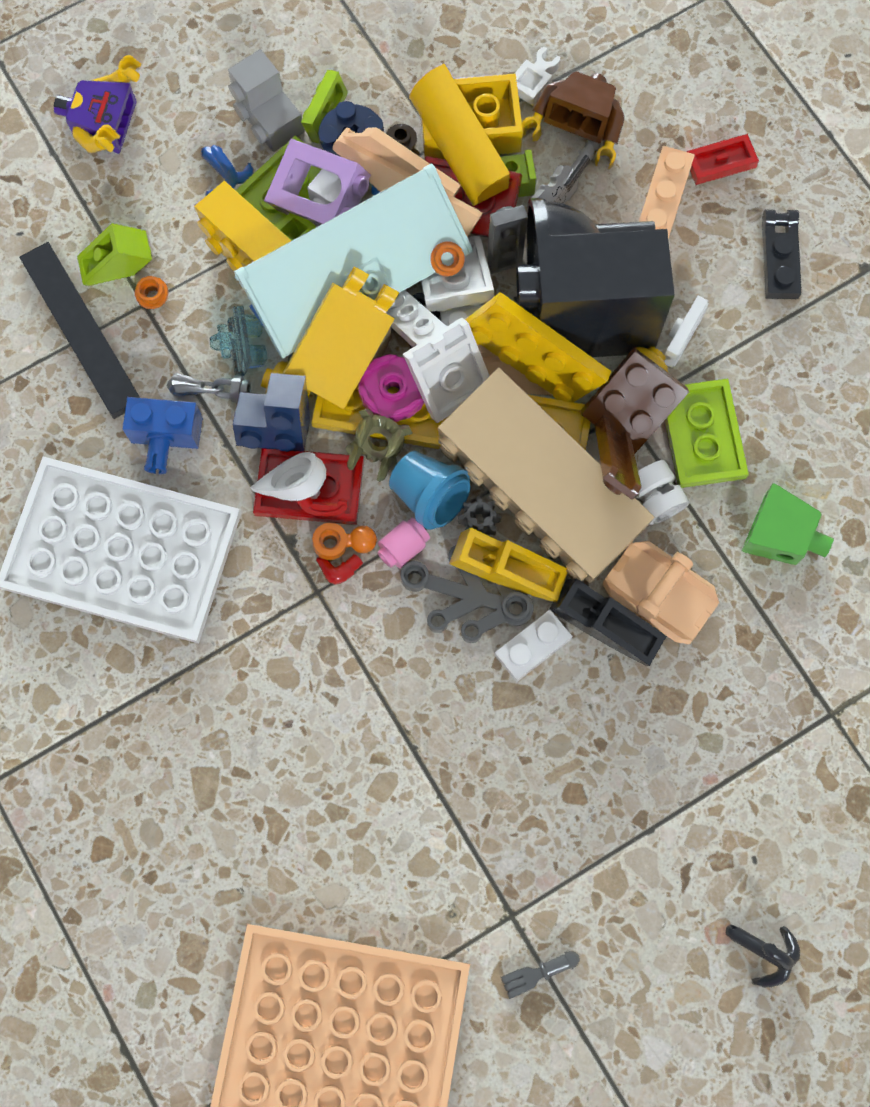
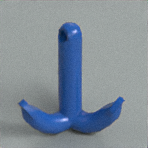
(220, 162)

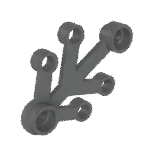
(472, 597)

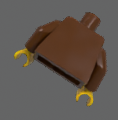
(581, 107)

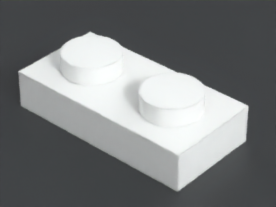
(533, 645)

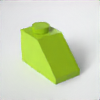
(114, 255)

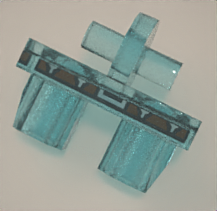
(235, 341)

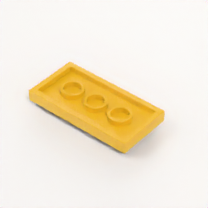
(536, 349)

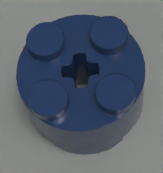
(346, 116)

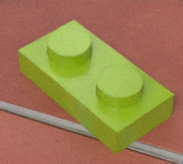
(326, 98)

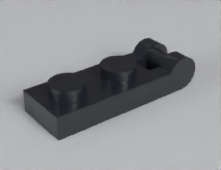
(781, 255)

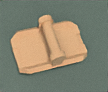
(662, 590)

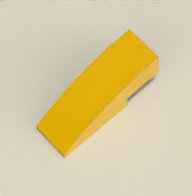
(508, 565)

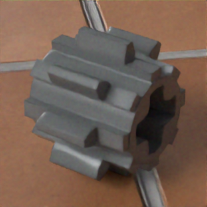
(489, 516)

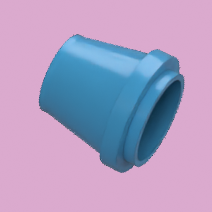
(430, 488)

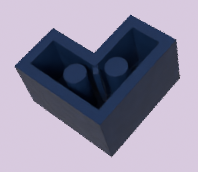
(275, 418)

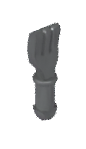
(527, 978)

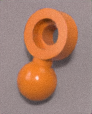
(361, 539)

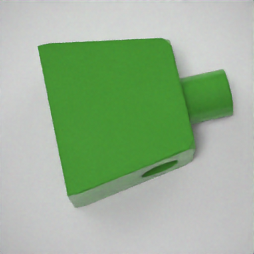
(786, 529)

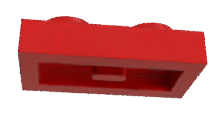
(723, 159)

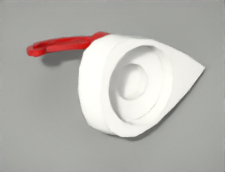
(300, 481)

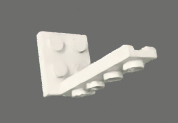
(442, 359)

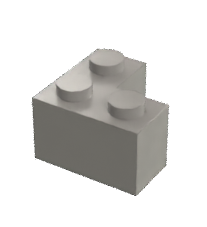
(262, 101)

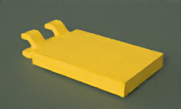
(342, 338)

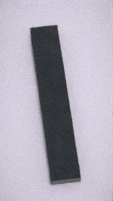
(79, 328)

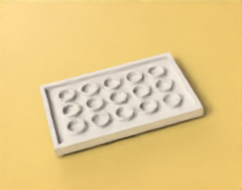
(119, 549)

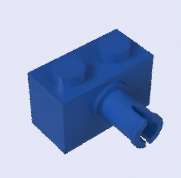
(162, 426)

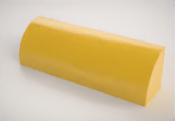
(459, 135)

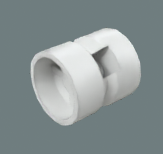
(659, 493)

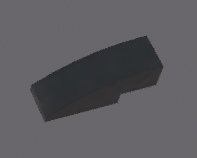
(608, 621)

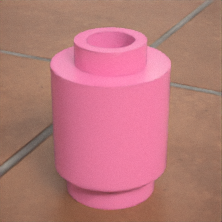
(403, 543)

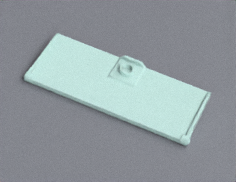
(382, 236)

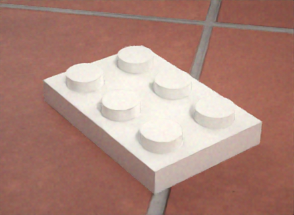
(467, 287)

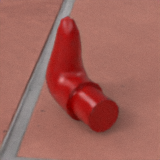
(343, 572)

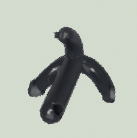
(770, 953)

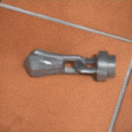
(185, 385)

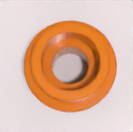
(457, 254)
(150, 284)

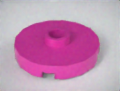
(380, 376)

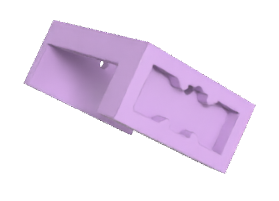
(291, 176)

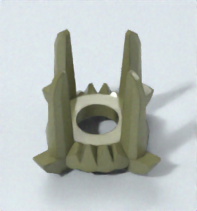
(362, 444)

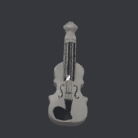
(565, 178)

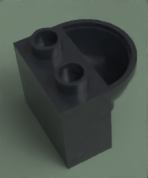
(593, 281)

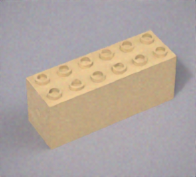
(541, 477)

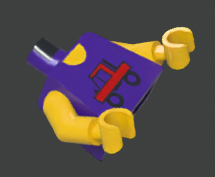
(101, 108)

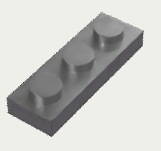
(506, 238)

